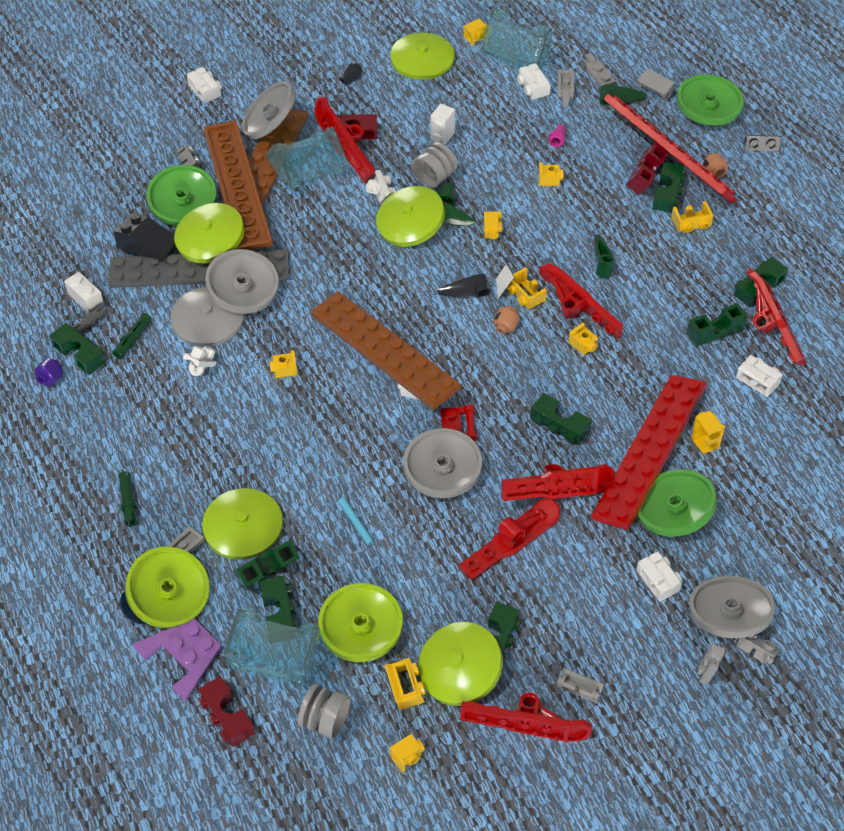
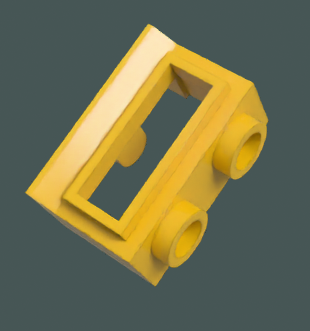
(692, 220)
(532, 287)
(707, 432)
(412, 698)

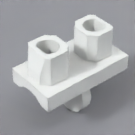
(380, 186)
(200, 359)

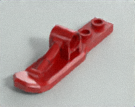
(348, 137)
(579, 300)
(769, 309)
(558, 483)
(512, 537)
(527, 720)

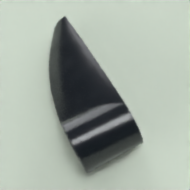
(468, 286)

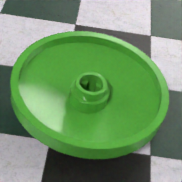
(710, 99)
(178, 192)
(678, 503)

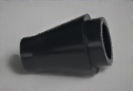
(351, 73)

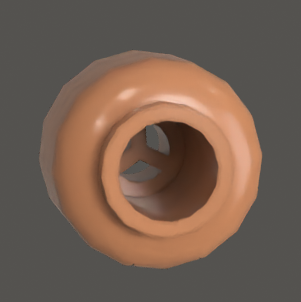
(716, 164)
(506, 319)

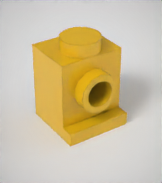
(475, 31)
(550, 175)
(492, 224)
(583, 339)
(284, 365)
(406, 752)

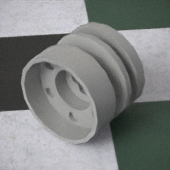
(434, 165)
(323, 711)

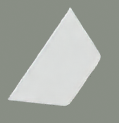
(503, 280)

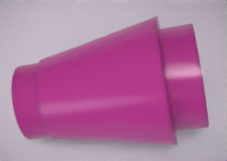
(557, 136)

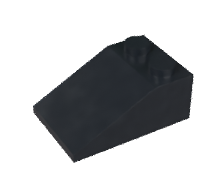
(144, 237)

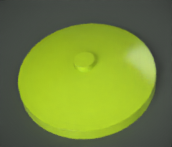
(422, 56)
(410, 216)
(209, 232)
(242, 524)
(166, 587)
(360, 622)
(460, 663)

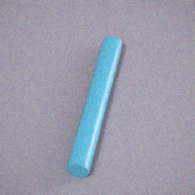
(356, 521)

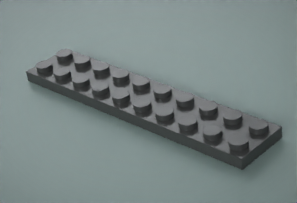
(174, 270)

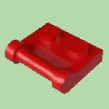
(451, 419)

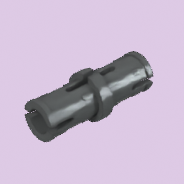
(90, 319)

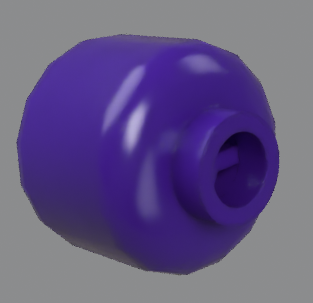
(48, 372)

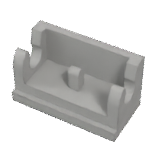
(657, 83)

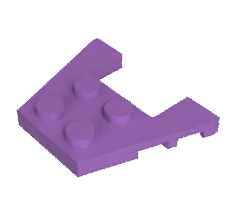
(189, 646)

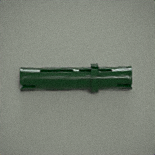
(128, 340)
(128, 504)

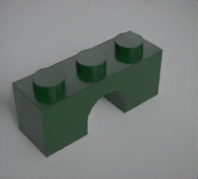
(666, 197)
(770, 270)
(730, 321)
(69, 339)
(571, 428)
(266, 564)
(276, 593)
(504, 620)

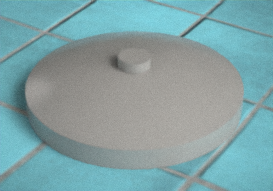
(268, 110)
(241, 281)
(202, 321)
(442, 463)
(732, 607)

